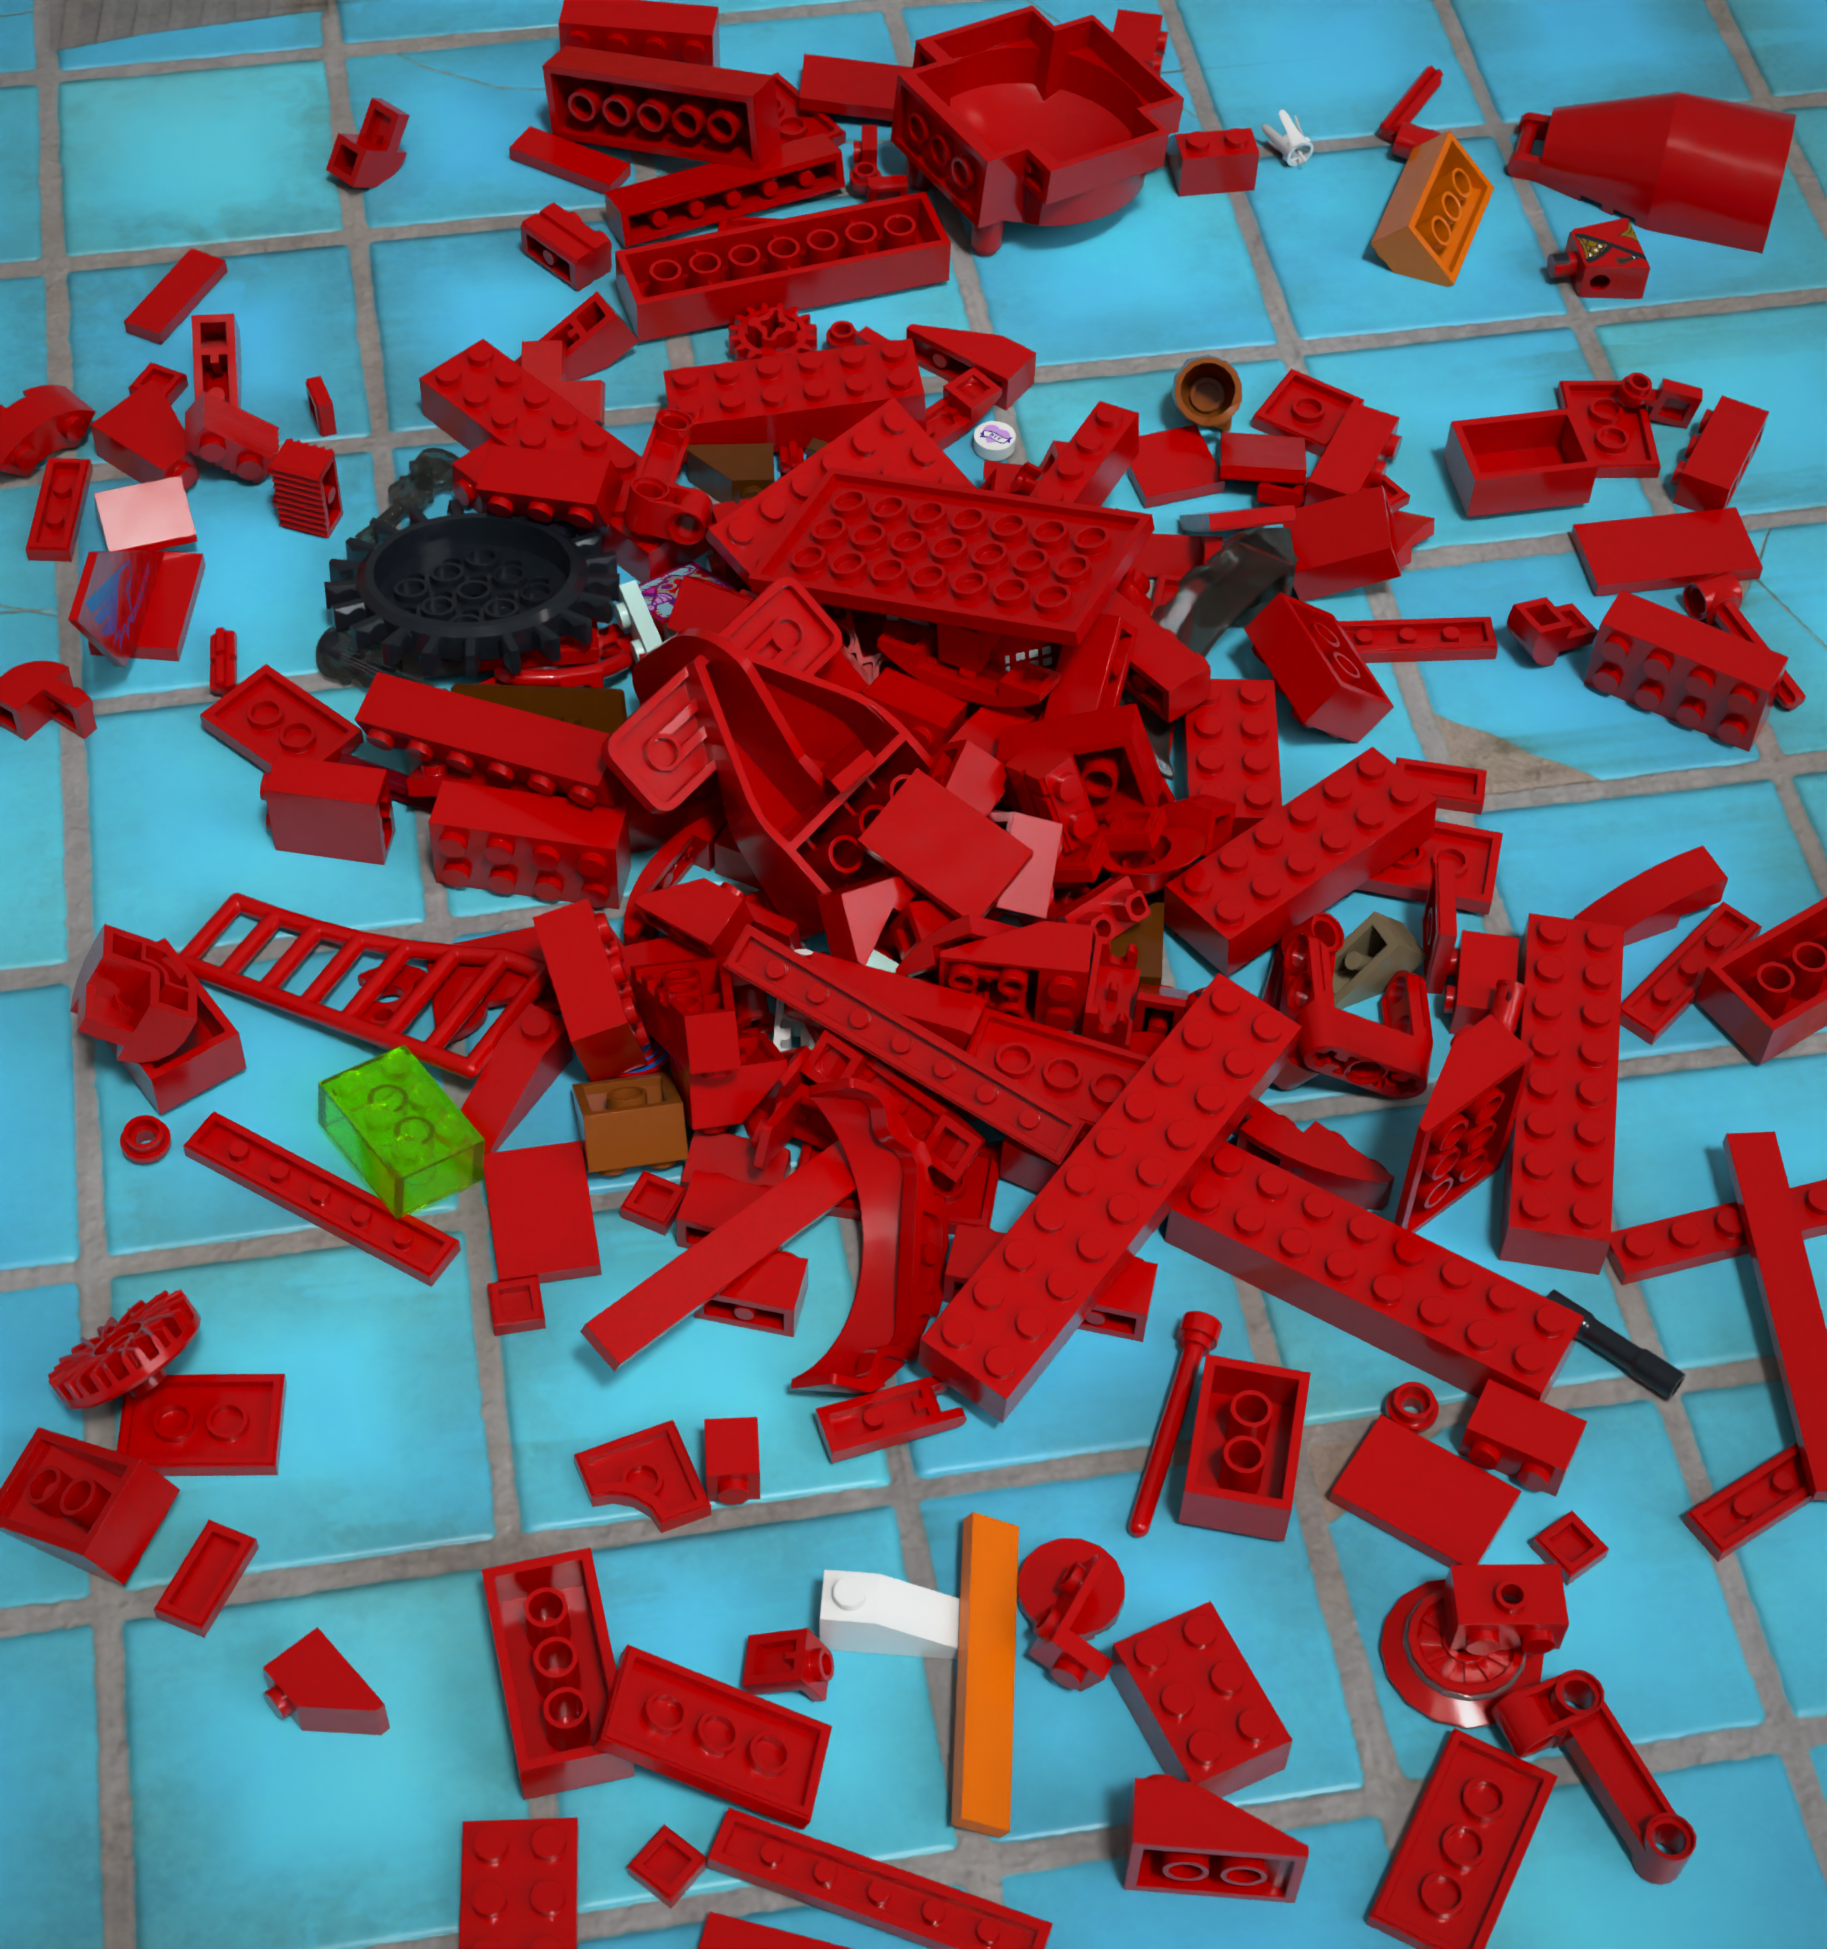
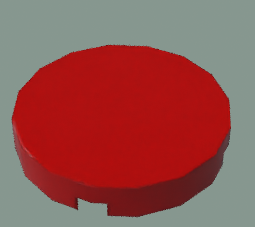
(1045, 1568)

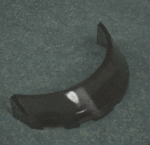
(1206, 606)

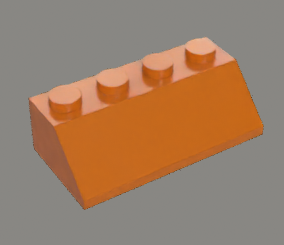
(1433, 212)

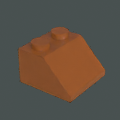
(630, 1123)

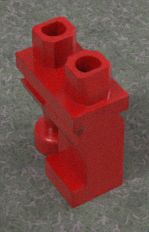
(1108, 907)

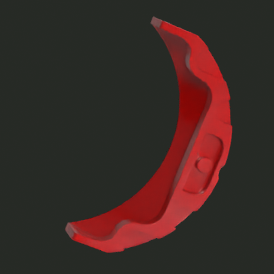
(901, 1240)

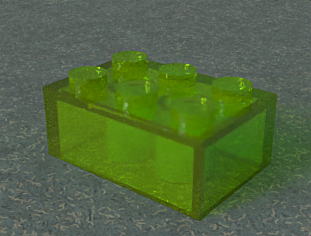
(400, 1131)

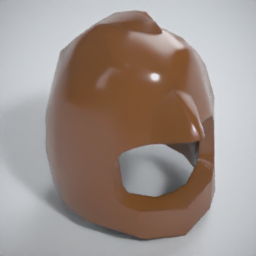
(1207, 392)

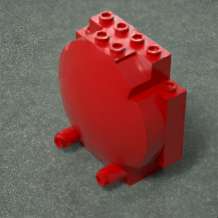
(1031, 121)

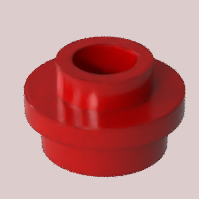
(143, 1129)
(1417, 1396)

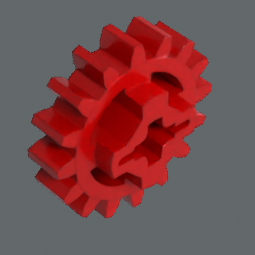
(771, 333)

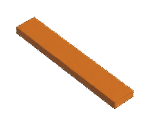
(985, 1676)

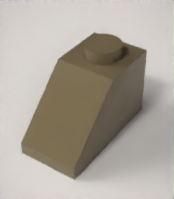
(1371, 958)

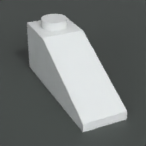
(887, 1616)

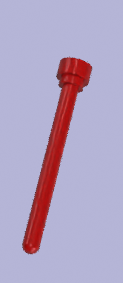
(1197, 1337)

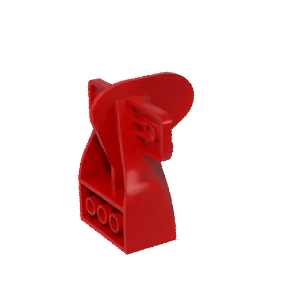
(767, 726)

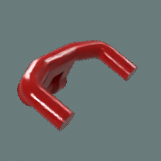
(589, 675)

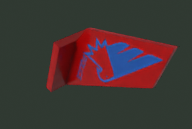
(137, 603)

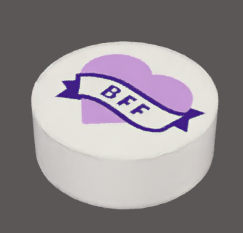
(994, 440)

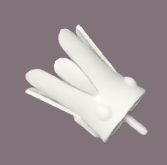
(1293, 146)

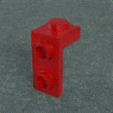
(1175, 553)
(791, 1118)
(1058, 1648)

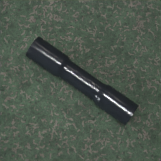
(1638, 1361)

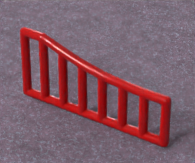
(354, 944)

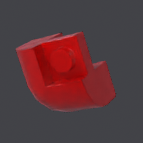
(134, 996)

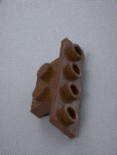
(587, 707)

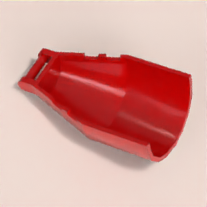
(1666, 160)

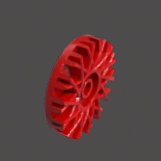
(127, 1353)

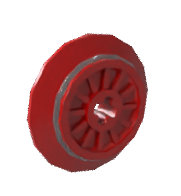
(1443, 1682)

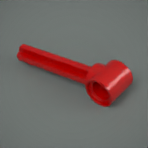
(1718, 602)

